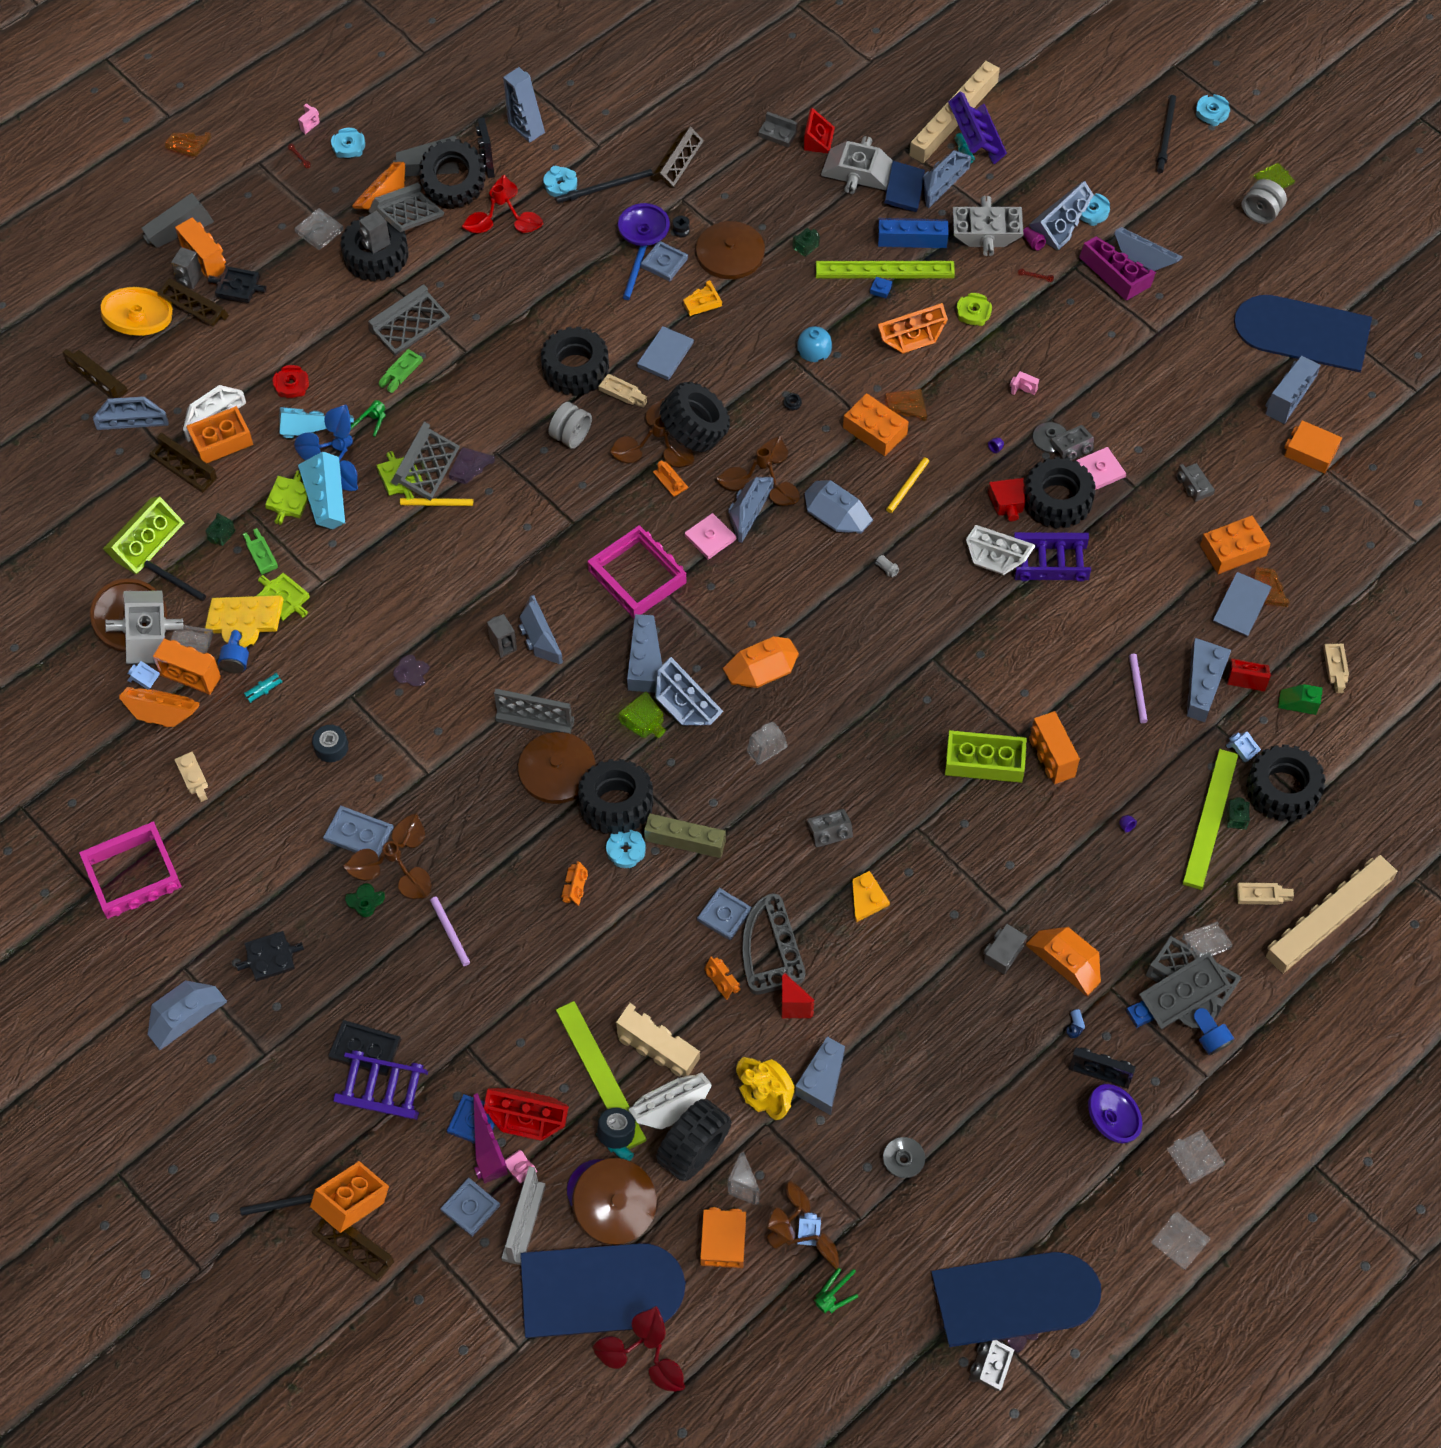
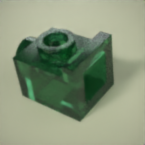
(806, 241)
(220, 530)
(1238, 813)

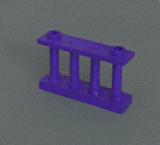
(977, 127)
(1054, 541)
(387, 1104)

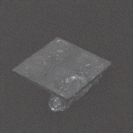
(1195, 1156)
(1180, 1240)

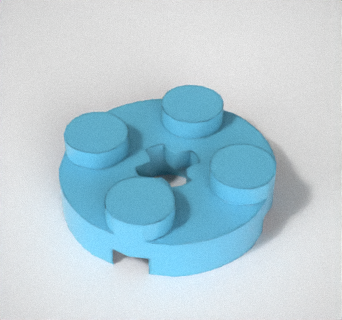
(1210, 116)
(345, 150)
(559, 174)
(1101, 213)
(630, 858)

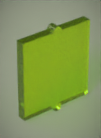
(1277, 174)

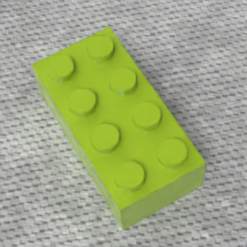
(985, 756)

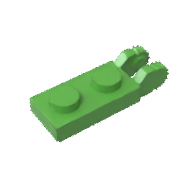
(400, 370)
(260, 552)

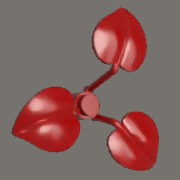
(500, 194)

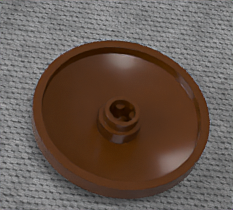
(730, 250)
(109, 605)
(554, 766)
(614, 1201)

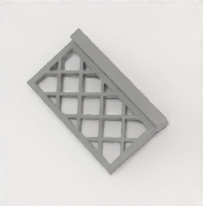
(524, 1218)

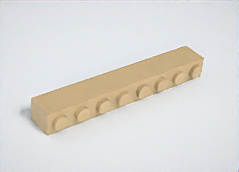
(944, 121)
(1331, 913)

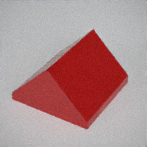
(818, 133)
(1248, 675)
(795, 1000)

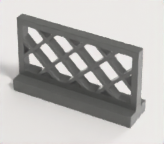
(400, 199)
(398, 310)
(414, 451)
(539, 718)
(1159, 972)

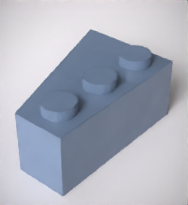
(822, 1075)

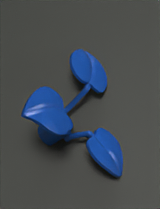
(336, 421)

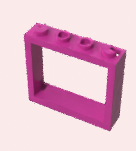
(596, 564)
(118, 845)

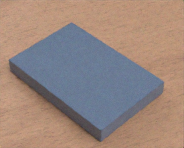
(665, 353)
(1242, 604)
(357, 831)

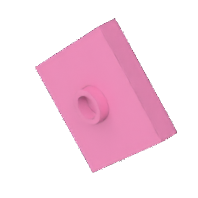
(1103, 467)
(710, 536)

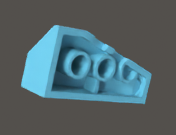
(296, 421)

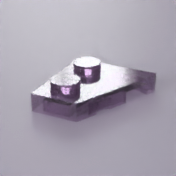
(469, 464)

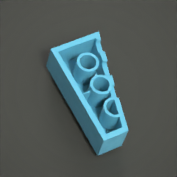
(324, 489)

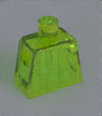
(643, 717)

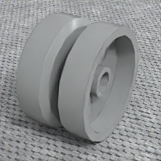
(1264, 201)
(570, 424)

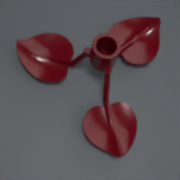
(651, 1330)

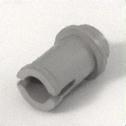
(887, 566)

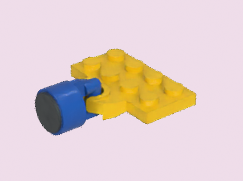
(240, 623)

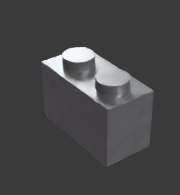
(374, 232)
(187, 268)
(502, 635)
(1005, 948)

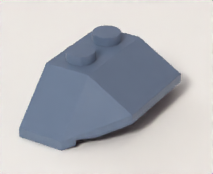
(944, 175)
(1145, 251)
(129, 413)
(749, 505)
(836, 507)
(538, 633)
(683, 696)
(182, 1010)

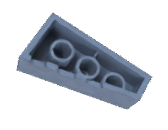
(522, 105)

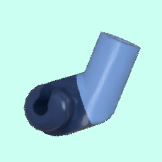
(1077, 1025)

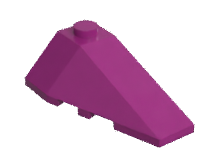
(488, 1153)

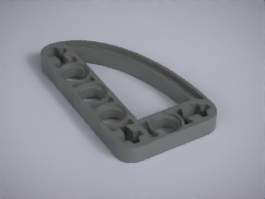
(784, 948)

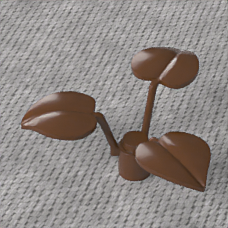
(628, 451)
(772, 451)
(408, 832)
(784, 1233)

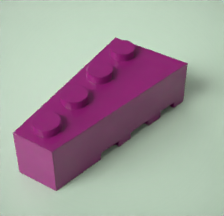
(1116, 269)

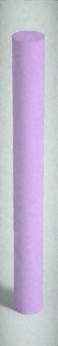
(1138, 688)
(450, 931)

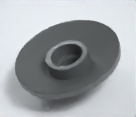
(1042, 436)
(908, 1149)

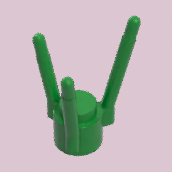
(375, 410)
(825, 1300)

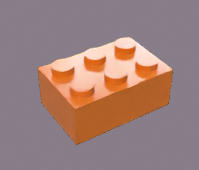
(194, 238)
(875, 424)
(220, 435)
(1235, 544)
(187, 666)
(1054, 747)
(349, 1196)

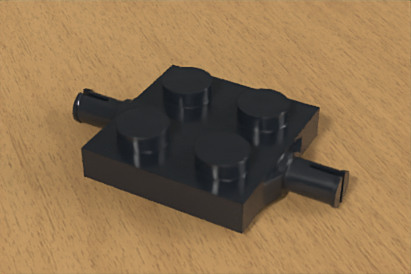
(237, 284)
(269, 956)

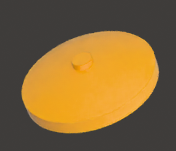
(136, 311)

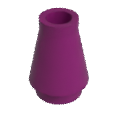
(1035, 239)

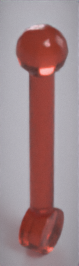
(307, 164)
(1050, 278)

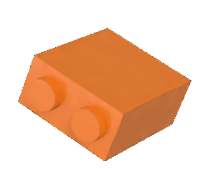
(1312, 446)
(723, 1238)

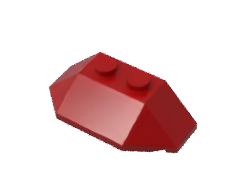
(525, 1112)

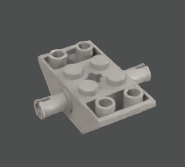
(858, 165)
(987, 225)
(143, 640)

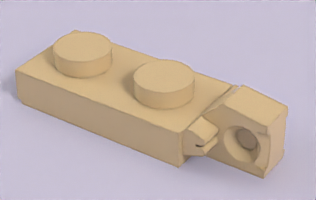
(622, 390)
(1336, 665)
(192, 775)
(1263, 893)

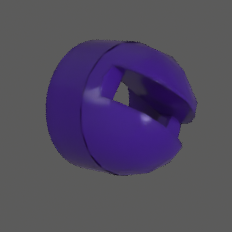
(996, 445)
(1127, 823)

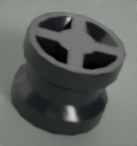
(681, 226)

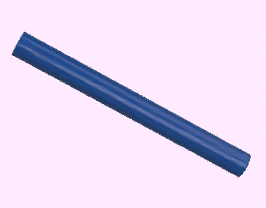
(634, 272)

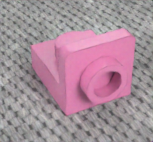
(309, 119)
(1025, 382)
(518, 1165)

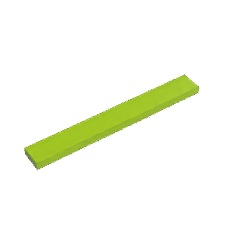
(885, 269)
(1210, 819)
(595, 1063)

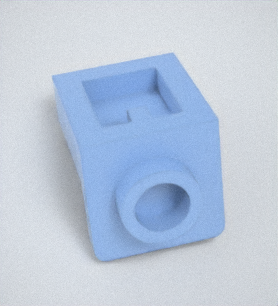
(143, 675)
(1243, 745)
(809, 1226)

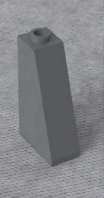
(413, 156)
(162, 228)

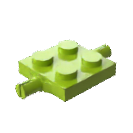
(387, 471)
(287, 497)
(290, 591)

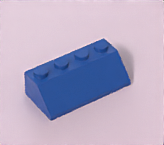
(912, 232)

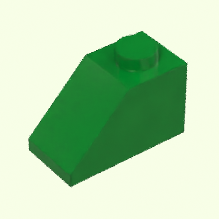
(1301, 699)

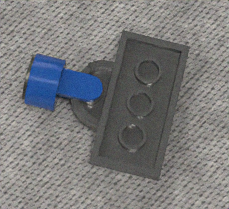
(1190, 997)

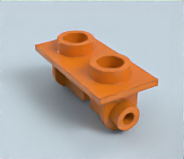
(670, 478)
(576, 876)
(725, 984)

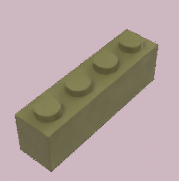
(685, 835)

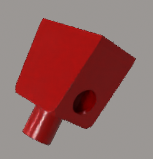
(1008, 497)

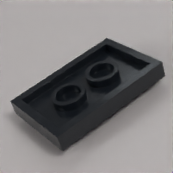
(485, 147)
(370, 1041)
(1102, 1067)

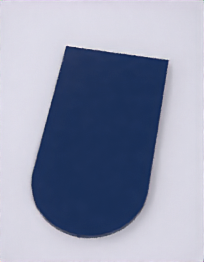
(1304, 330)
(597, 1288)
(1015, 1297)

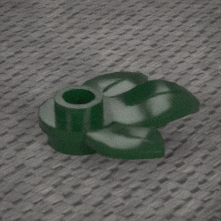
(365, 900)

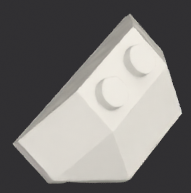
(213, 402)
(996, 550)
(667, 1103)

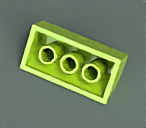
(144, 535)

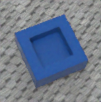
(881, 287)
(1139, 1014)

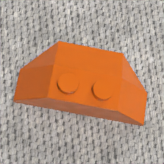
(389, 181)
(914, 329)
(762, 662)
(158, 706)
(1068, 956)

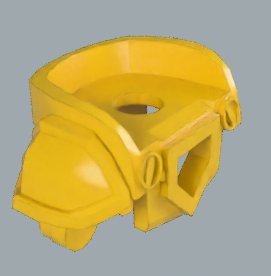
(768, 1084)

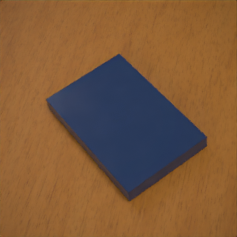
(904, 186)

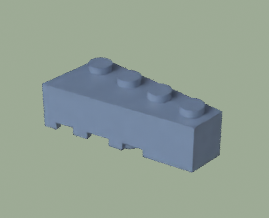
(1292, 389)
(644, 655)
(1206, 671)

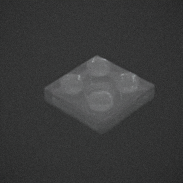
(319, 229)

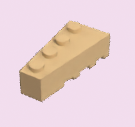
(656, 1042)

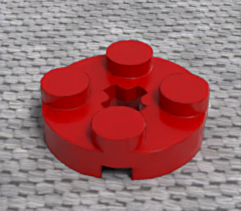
(292, 390)

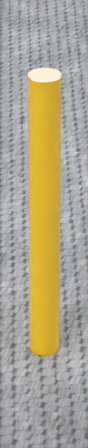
(905, 488)
(436, 502)

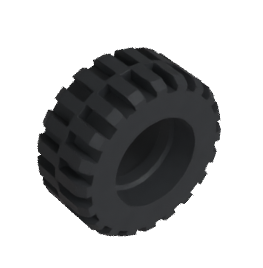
(452, 152)
(376, 265)
(574, 342)
(694, 416)
(1061, 473)
(1289, 761)
(610, 777)
(693, 1139)

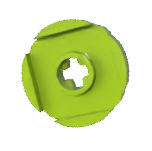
(971, 317)

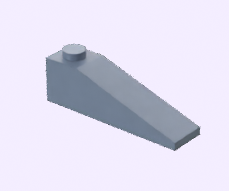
(1062, 217)

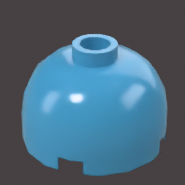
(814, 344)

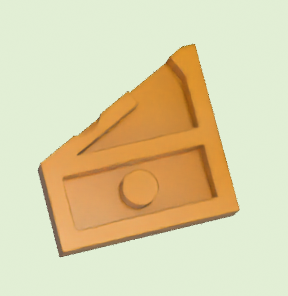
(702, 300)
(867, 896)

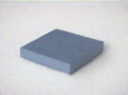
(664, 261)
(724, 914)
(470, 1207)

